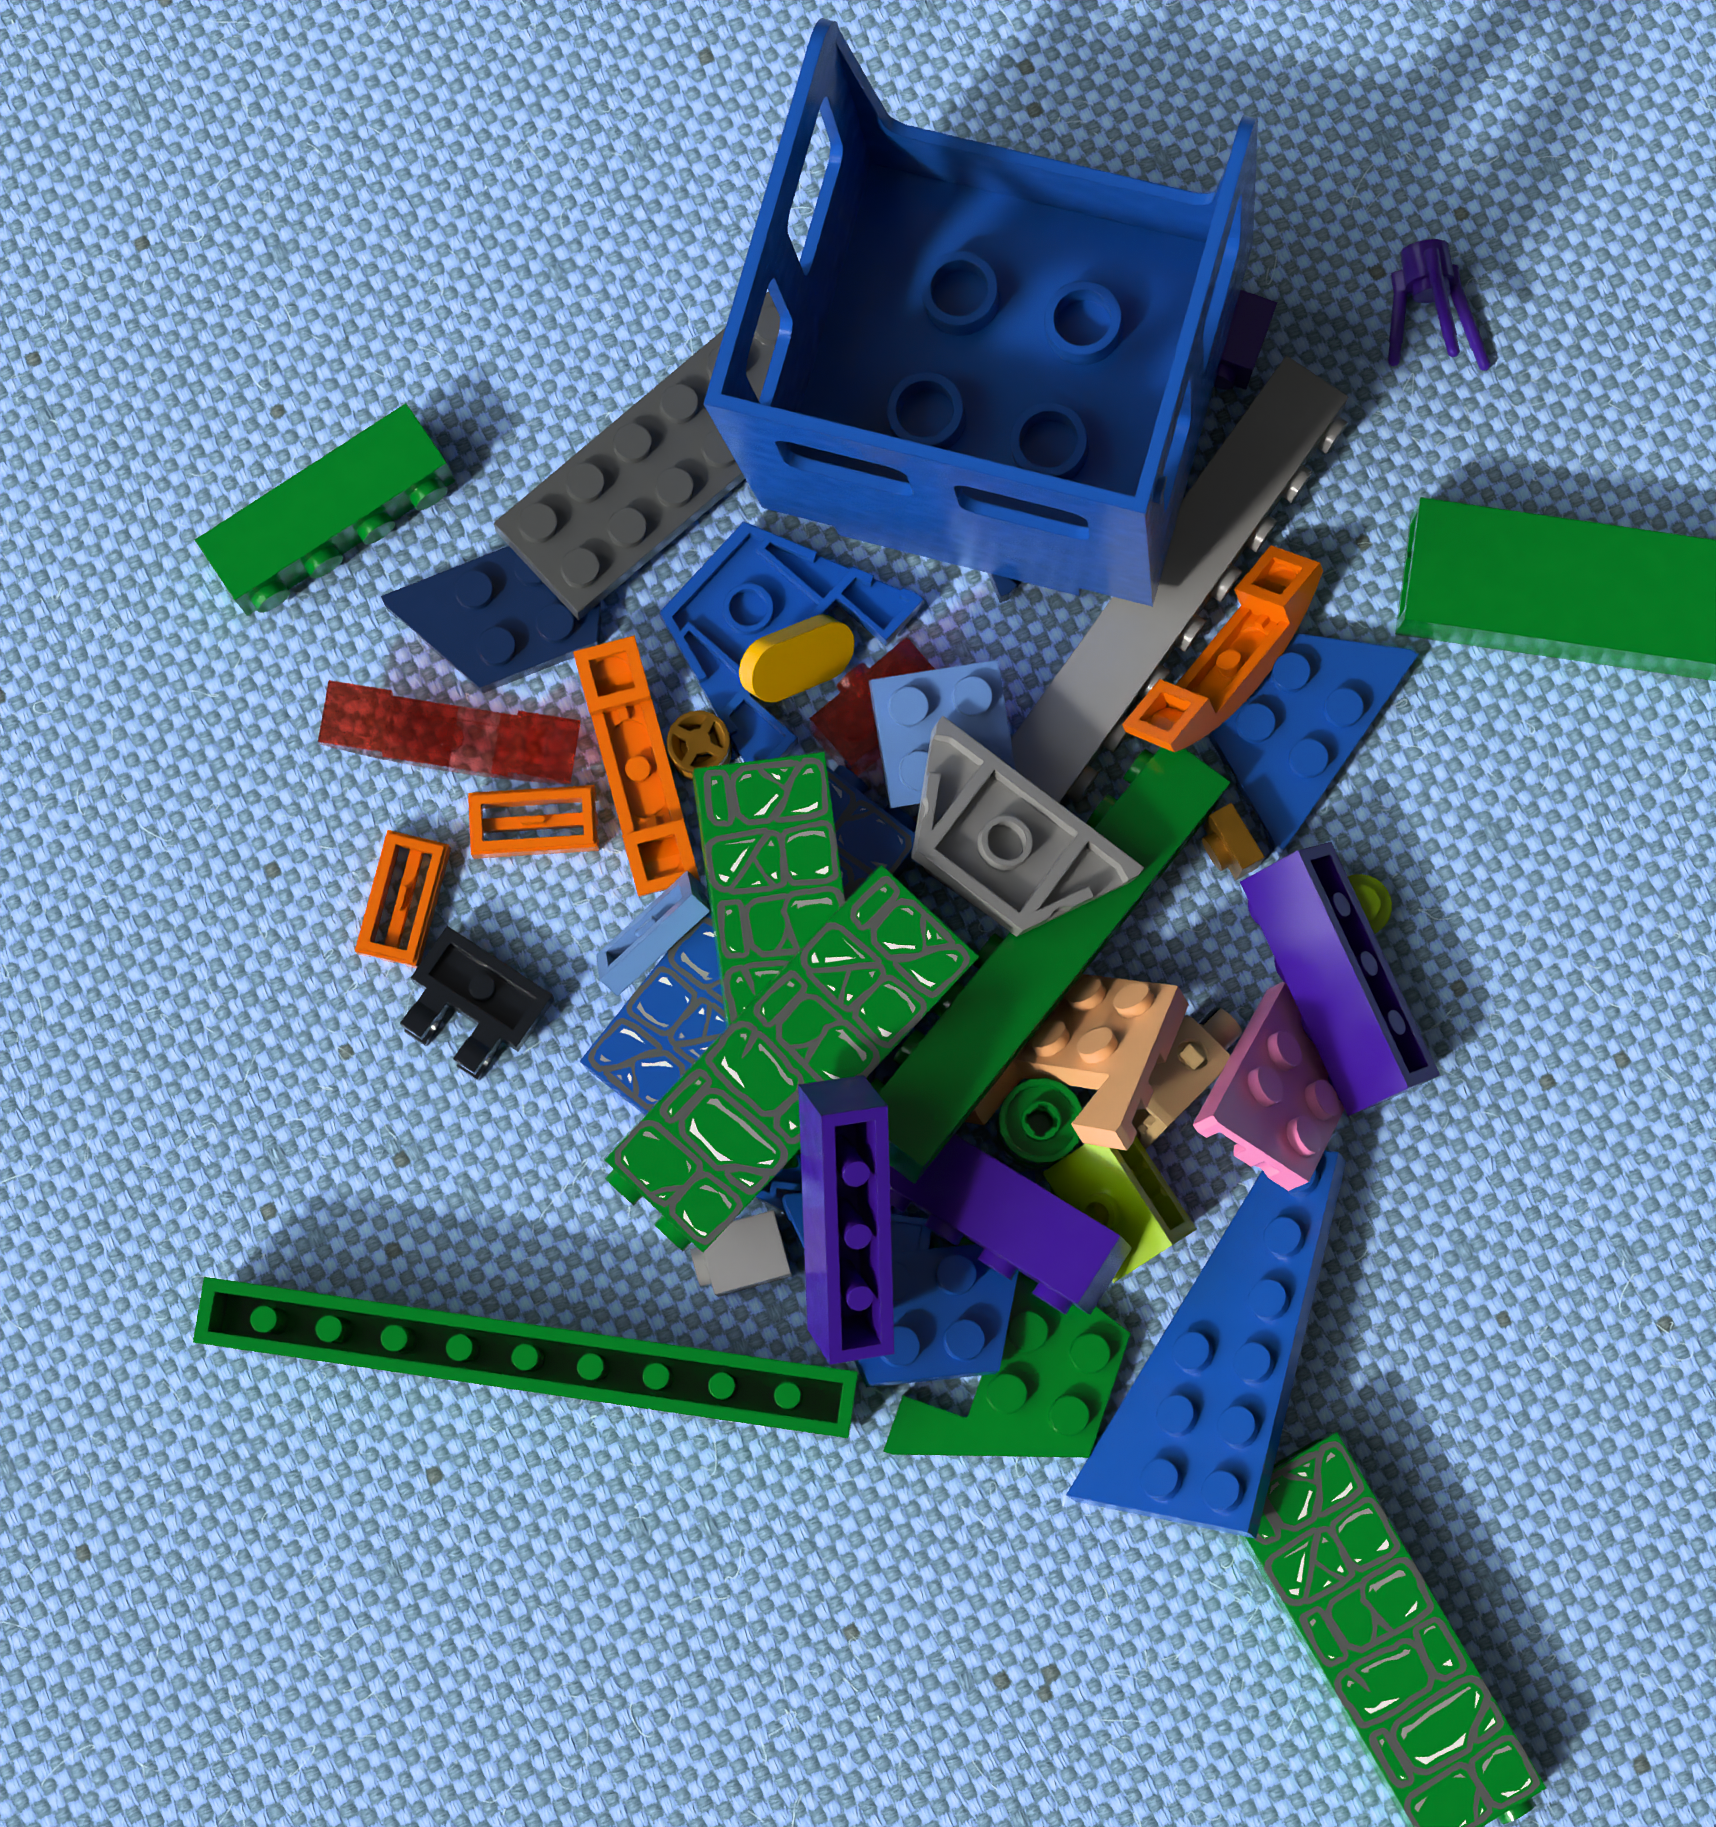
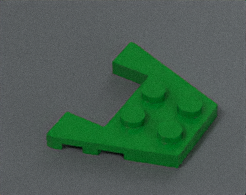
(1043, 1398)

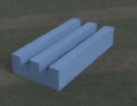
(652, 933)

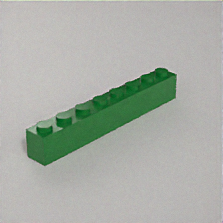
(1030, 974)

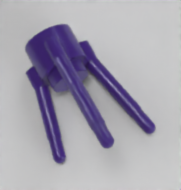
(1431, 279)

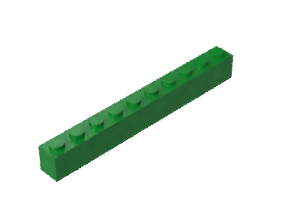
(526, 1357)

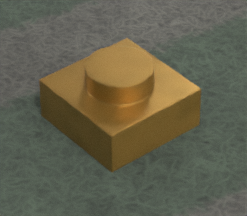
(1231, 843)

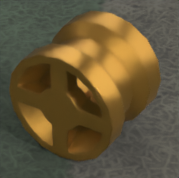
(695, 729)

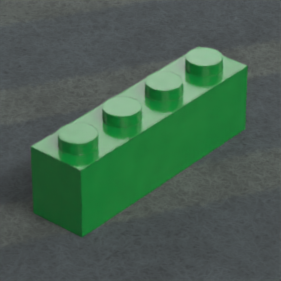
(327, 511)

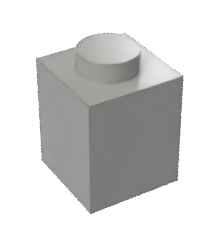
(743, 1256)

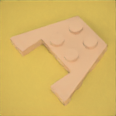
(1102, 1040)

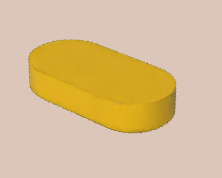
(796, 658)

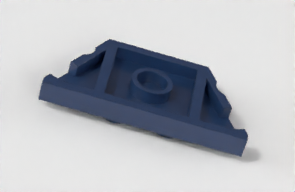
(493, 619)

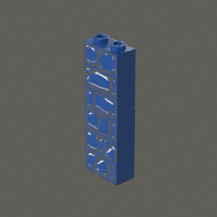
(681, 1002)

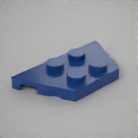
(1305, 725)

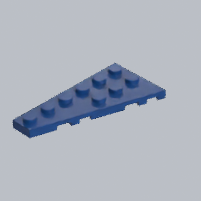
(1215, 1392)

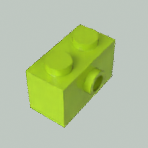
(1125, 1196)

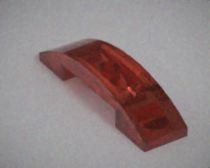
(448, 736)

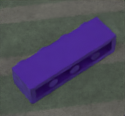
(1339, 978)
(847, 1218)
(1015, 1225)

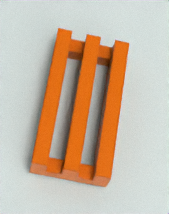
(533, 846)
(390, 950)

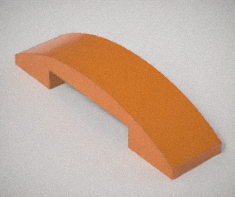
(1237, 659)
(636, 764)

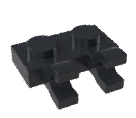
(482, 990)

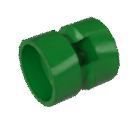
(1037, 1122)

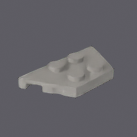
(1007, 839)

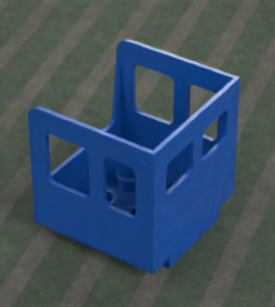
(980, 343)

